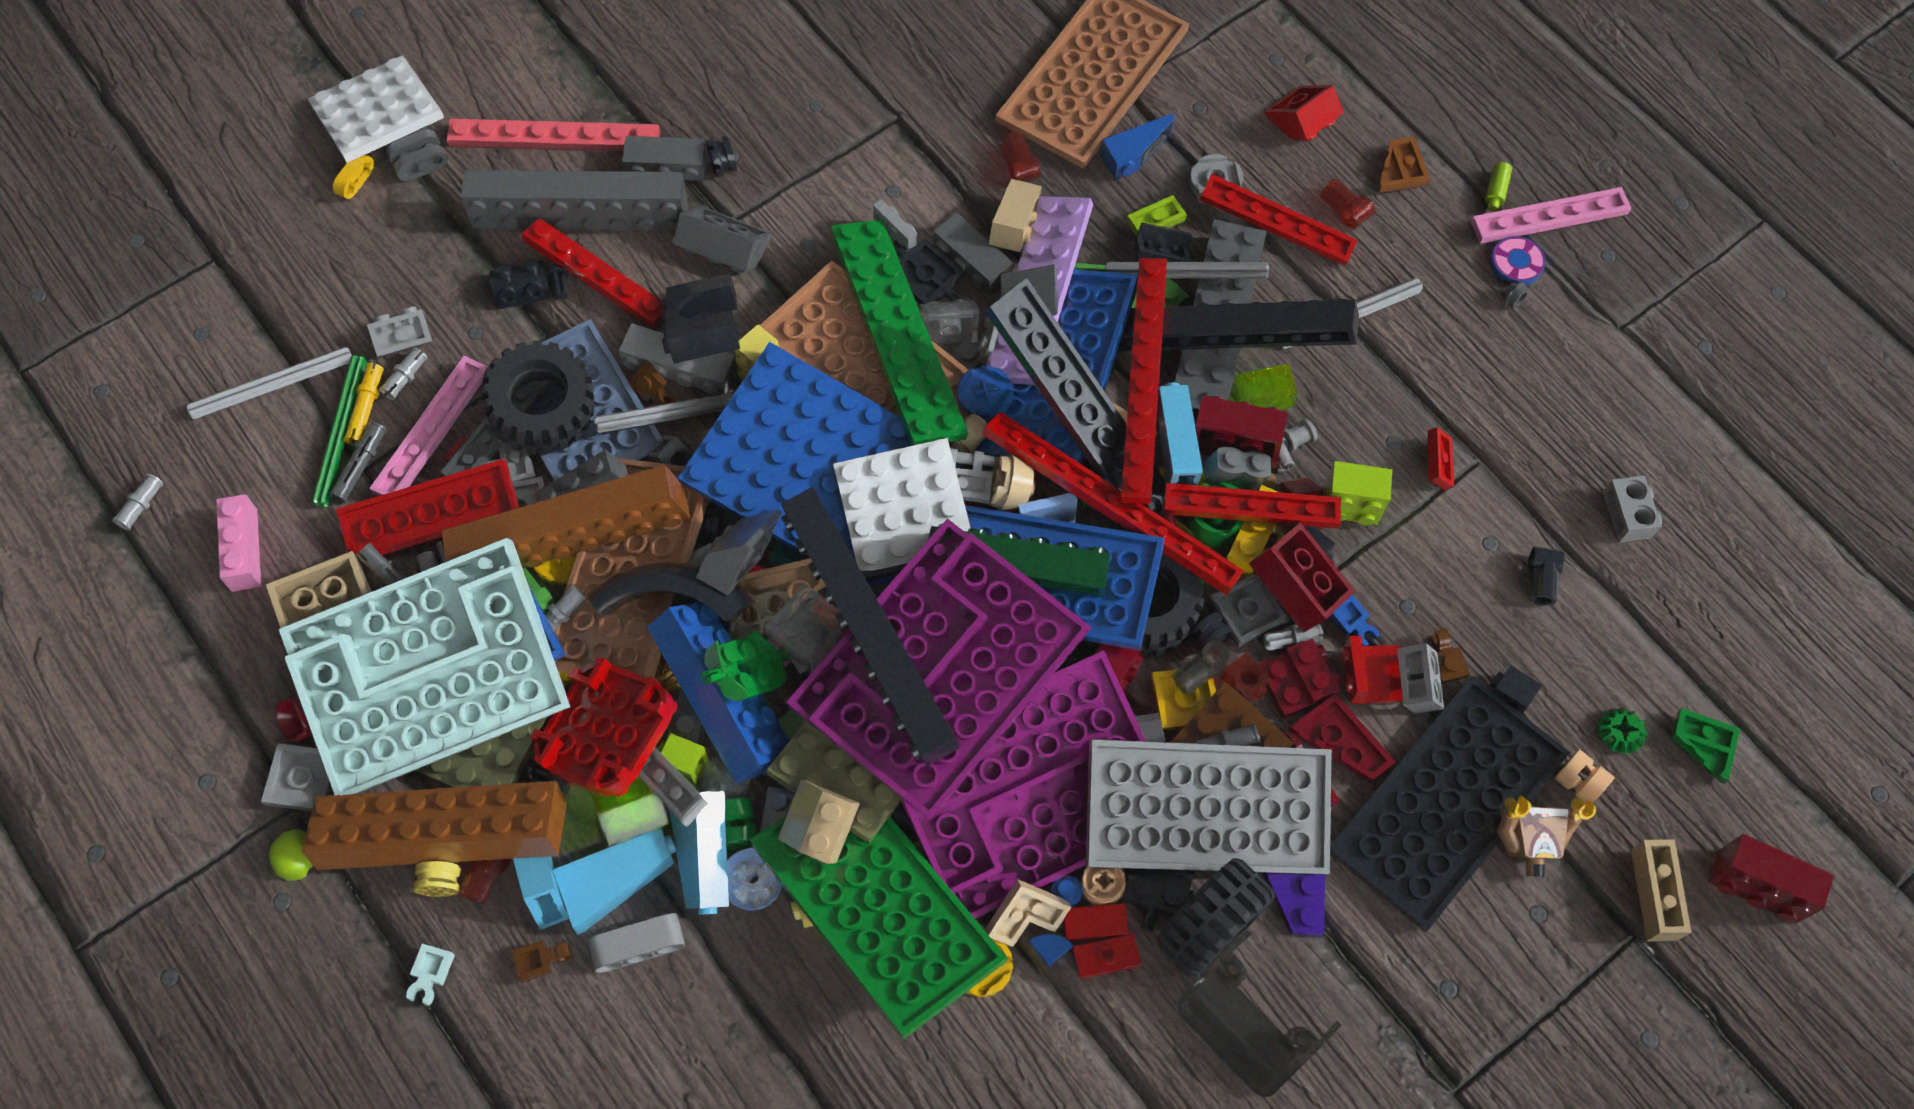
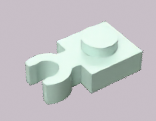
(430, 968)

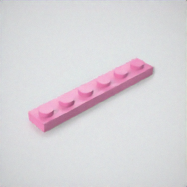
(1550, 215)
(431, 427)

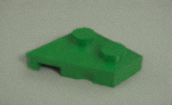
(1707, 741)

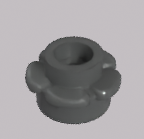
(1515, 294)

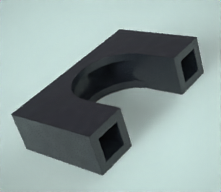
(690, 319)

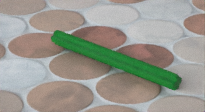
(335, 442)

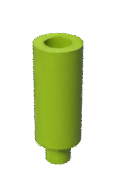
(1498, 185)

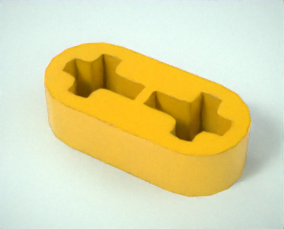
(353, 176)

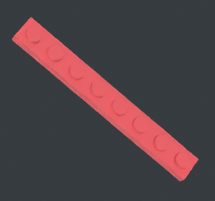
(544, 134)

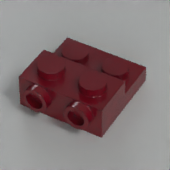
(1300, 678)

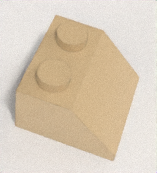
(818, 822)

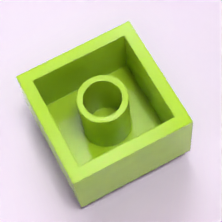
(1362, 489)

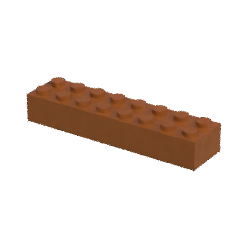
(579, 519)
(436, 825)

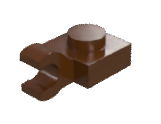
(650, 385)
(1451, 661)
(536, 959)

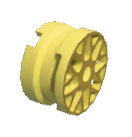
(436, 879)

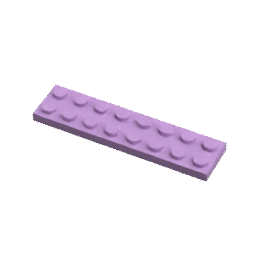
(1056, 241)

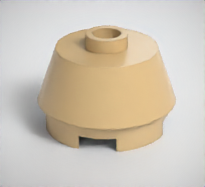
(1011, 483)

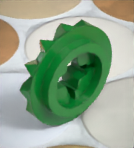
(1613, 738)

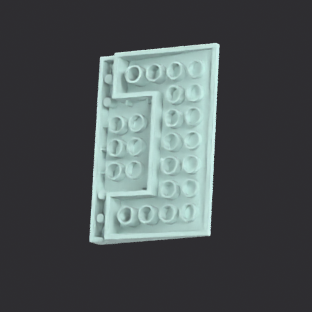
(423, 668)

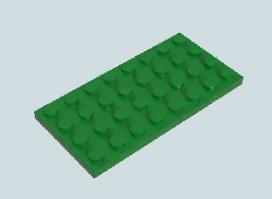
(887, 921)

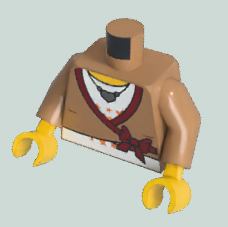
(1539, 831)

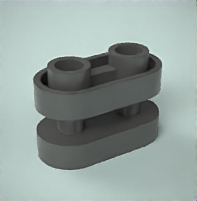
(416, 155)

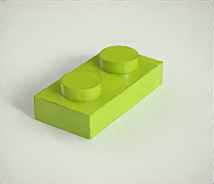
(1162, 213)

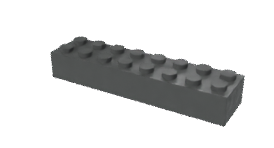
(574, 199)
(1212, 370)

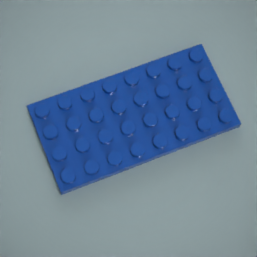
(1094, 322)
(1134, 563)

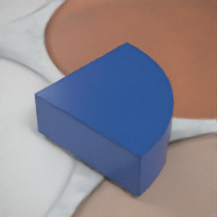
(1050, 947)

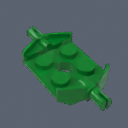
(753, 656)

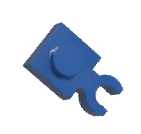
(1351, 618)

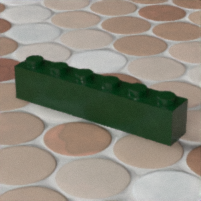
(1048, 564)

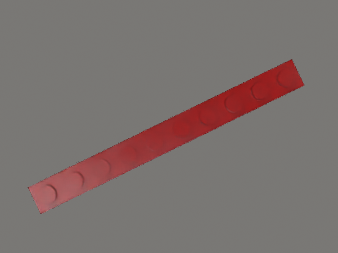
(1144, 382)
(1107, 500)

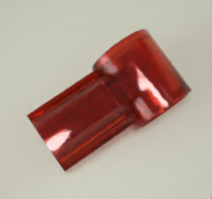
(1021, 162)
(1352, 208)
(482, 878)

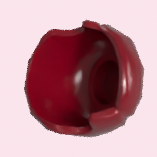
(292, 720)

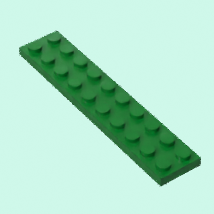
(898, 333)

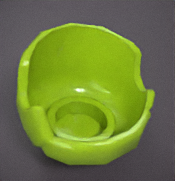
(287, 857)

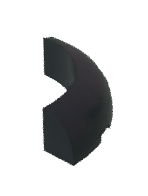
(666, 578)

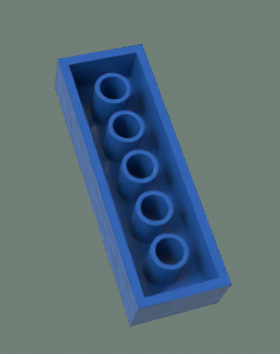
(741, 731)

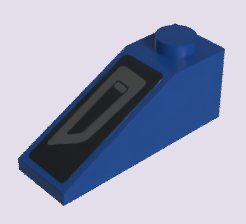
(1132, 148)

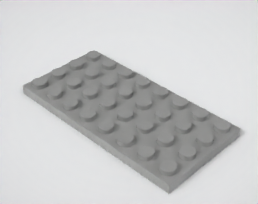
(1207, 806)

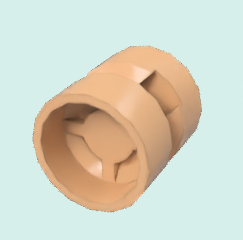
(1593, 785)

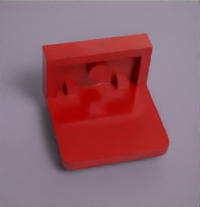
(1371, 672)

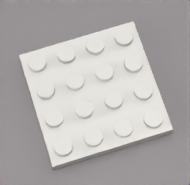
(375, 108)
(896, 500)

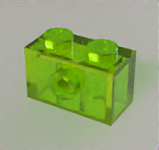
(1267, 387)

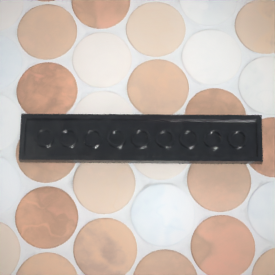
(1067, 384)

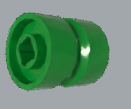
(738, 824)

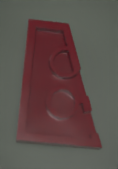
(1352, 745)

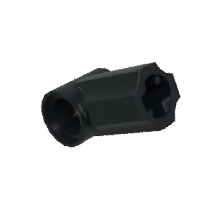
(1545, 568)

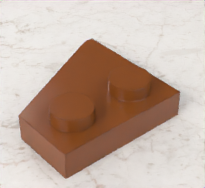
(1403, 166)

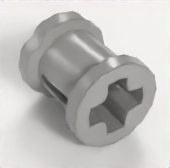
(1300, 434)

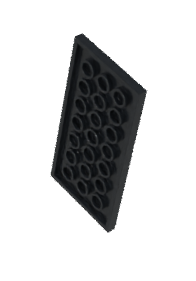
(1443, 803)

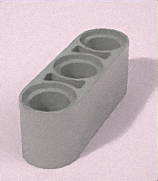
(636, 943)

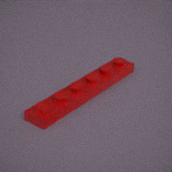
(1278, 219)
(594, 272)
(1252, 505)

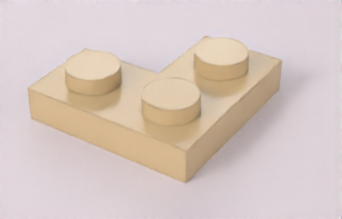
(1026, 905)

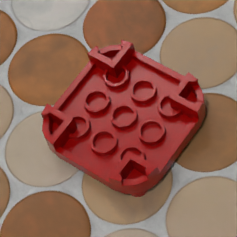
(606, 730)

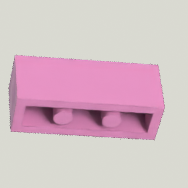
(238, 543)

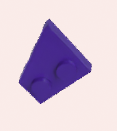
(1301, 901)

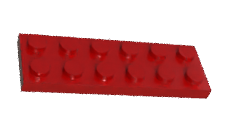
(426, 509)

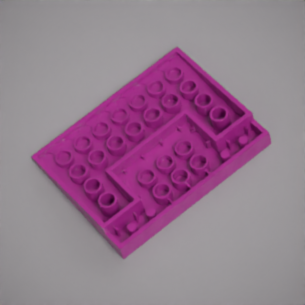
(979, 643)
(1028, 796)

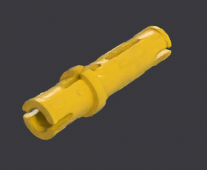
(367, 392)

